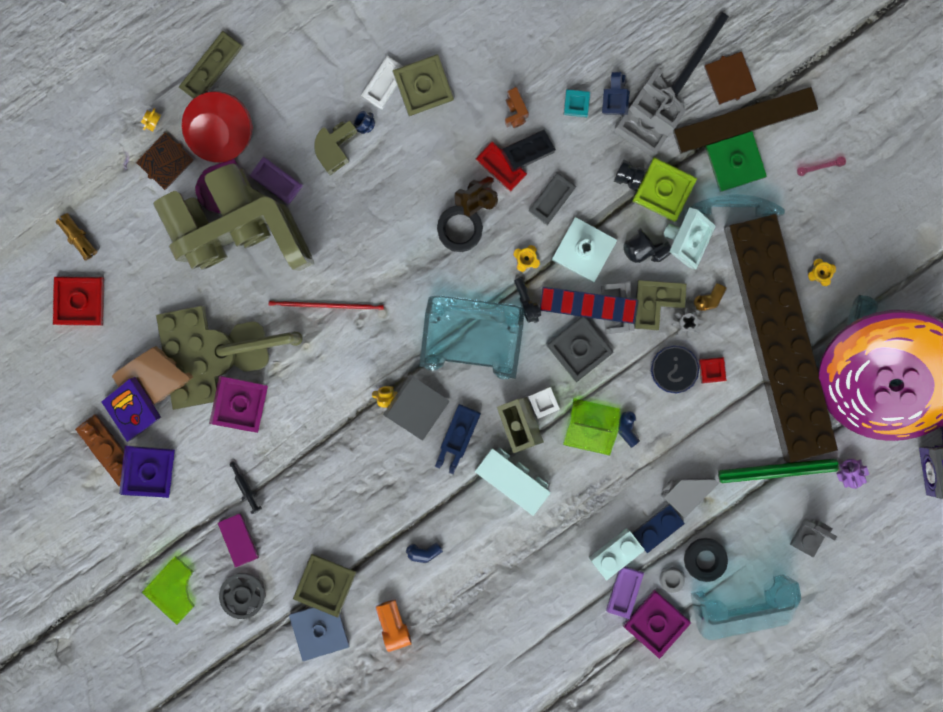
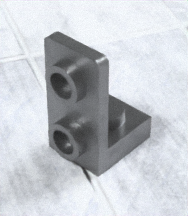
(811, 536)

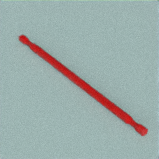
(326, 305)

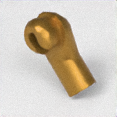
(711, 300)

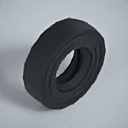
(716, 570)

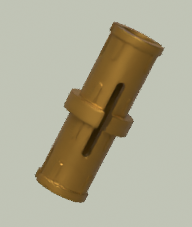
(76, 236)

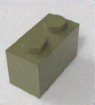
(520, 424)

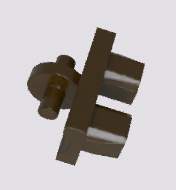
(477, 196)

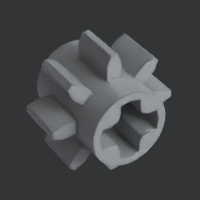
(694, 322)

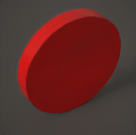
(217, 126)

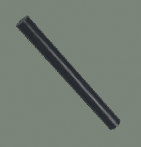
(699, 53)

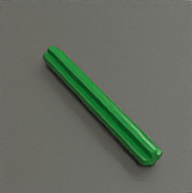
(778, 470)

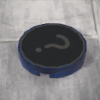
(674, 369)

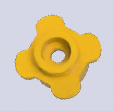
(150, 119)
(520, 254)
(829, 270)
(384, 396)

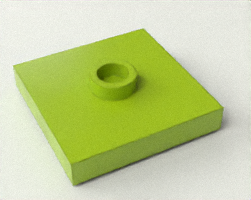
(664, 189)

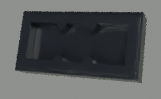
(528, 150)

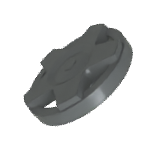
(242, 595)

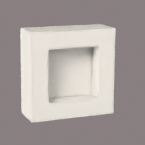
(543, 402)

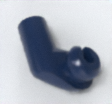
(421, 555)

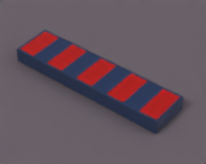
(589, 305)

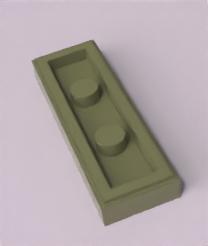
(211, 65)

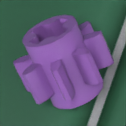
(852, 473)

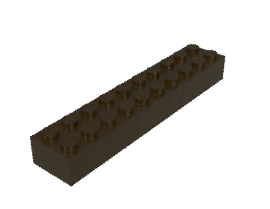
(780, 338)

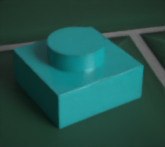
(576, 103)

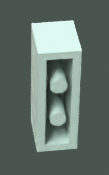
(513, 480)

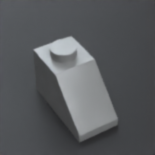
(687, 493)

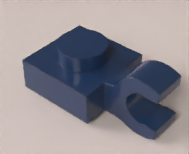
(616, 99)

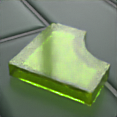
(170, 590)

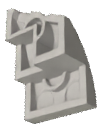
(651, 115)

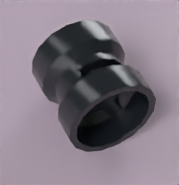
(629, 175)

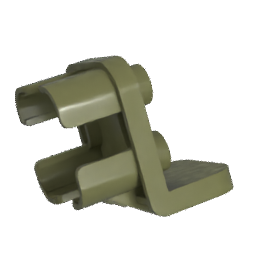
(243, 222)

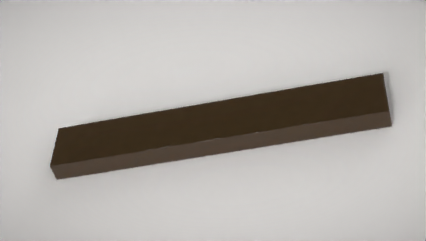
(745, 120)

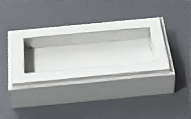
(382, 84)

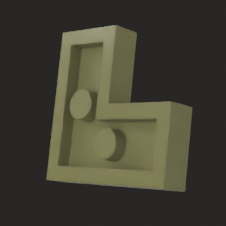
(652, 297)

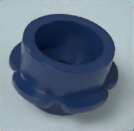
(364, 122)

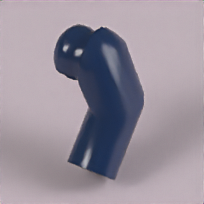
(625, 428)

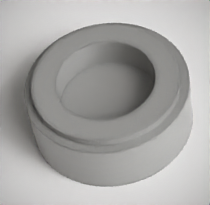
(671, 580)

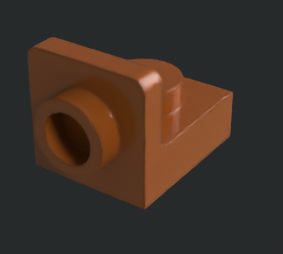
(516, 105)

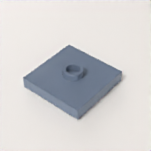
(318, 633)

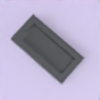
(552, 199)

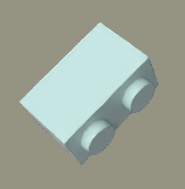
(616, 554)

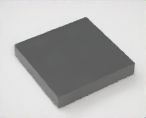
(579, 348)
(416, 407)

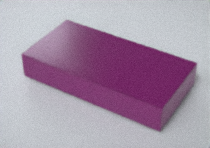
(238, 540)

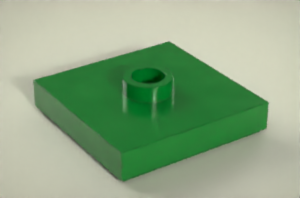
(736, 161)

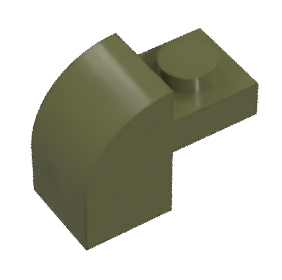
(328, 149)

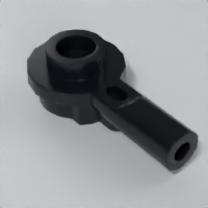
(531, 310)

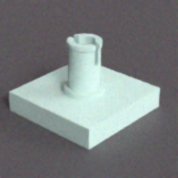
(690, 238)
(584, 250)

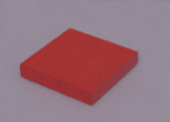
(78, 301)

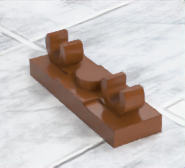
(103, 446)

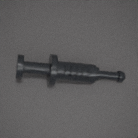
(245, 489)

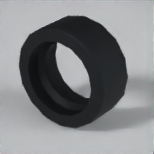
(454, 246)

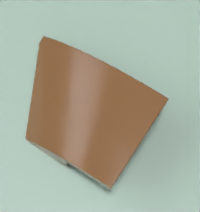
(154, 373)

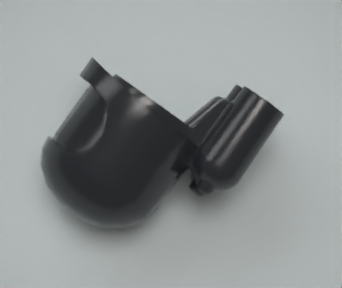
(641, 247)

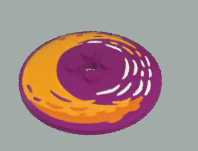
(869, 356)

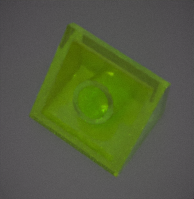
(592, 427)

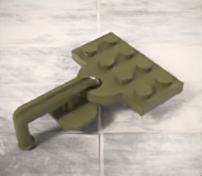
(198, 351)

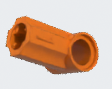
(394, 631)

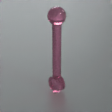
(840, 161)

